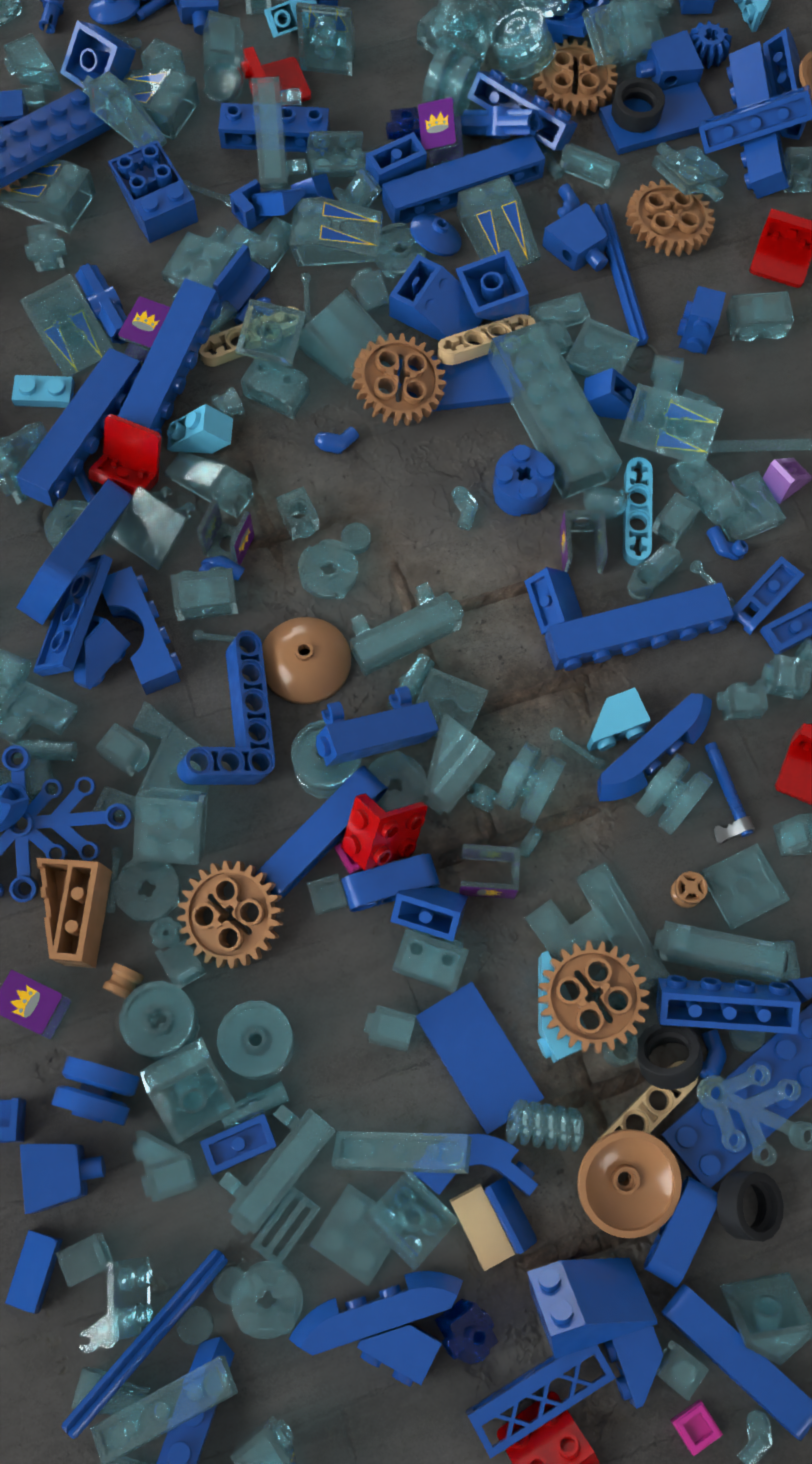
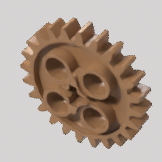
(593, 83)
(669, 218)
(372, 375)
(212, 937)
(619, 980)

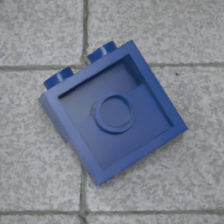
(572, 22)

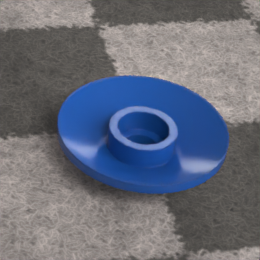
(112, 11)
(435, 235)

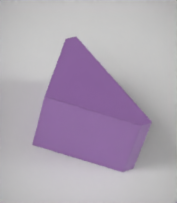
(785, 478)

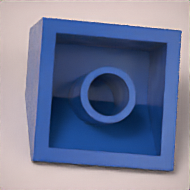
(95, 52)
(494, 287)

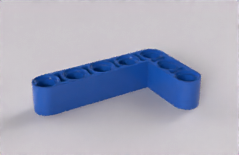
(73, 551)
(244, 721)

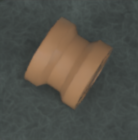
(693, 884)
(122, 981)

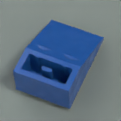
(154, 191)
(431, 301)

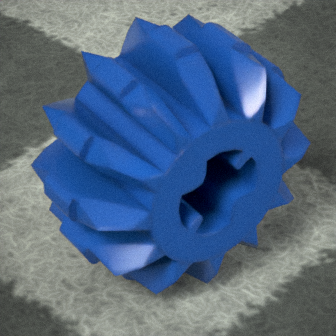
(711, 43)

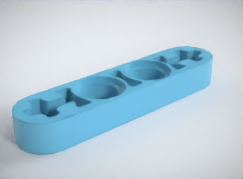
(638, 511)

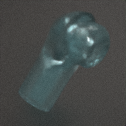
(467, 505)
(759, 1437)

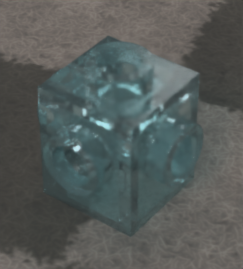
(45, 247)

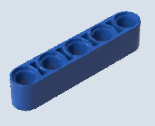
(319, 833)
(745, 1367)

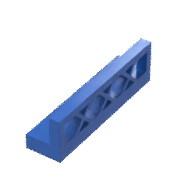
(756, 119)
(525, 1386)

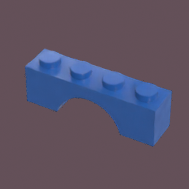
(152, 660)

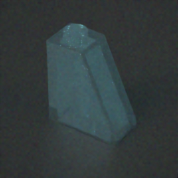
(455, 765)

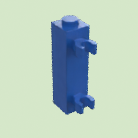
(375, 733)

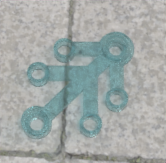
(753, 1111)

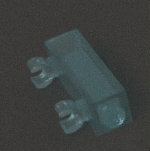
(270, 132)
(406, 632)
(721, 951)
(280, 1172)

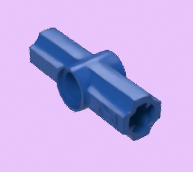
(500, 122)
(102, 300)

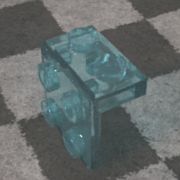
(14, 454)

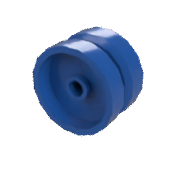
(95, 1092)

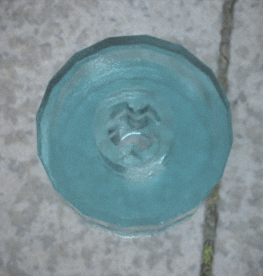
(523, 43)
(451, 76)
(311, 768)
(527, 781)
(673, 793)
(145, 1007)
(238, 1029)

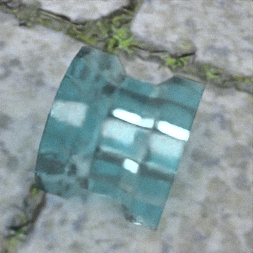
(228, 403)

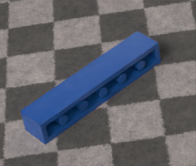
(763, 154)
(438, 187)
(172, 356)
(78, 429)
(638, 627)

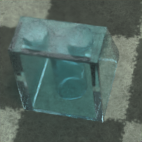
(339, 335)

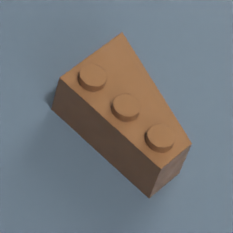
(75, 909)

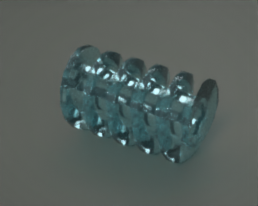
(545, 1124)

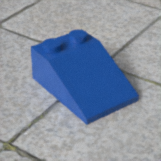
(589, 1302)

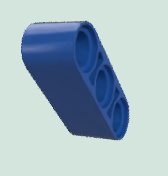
(382, 883)
(682, 1233)

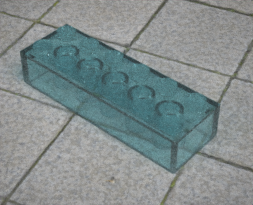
(554, 409)

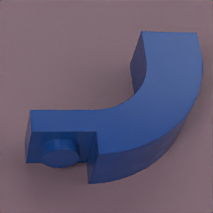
(492, 1153)

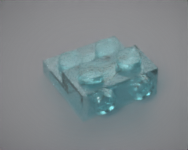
(617, 31)

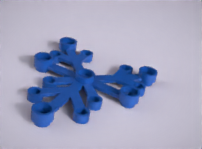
(59, 821)

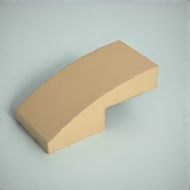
(482, 1227)

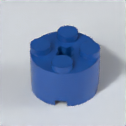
(523, 481)

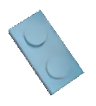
(42, 391)

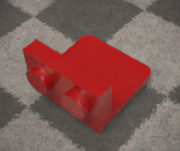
(287, 70)
(784, 249)
(128, 455)
(796, 770)
(381, 836)
(552, 1443)

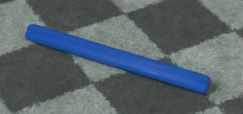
(622, 276)
(144, 1344)

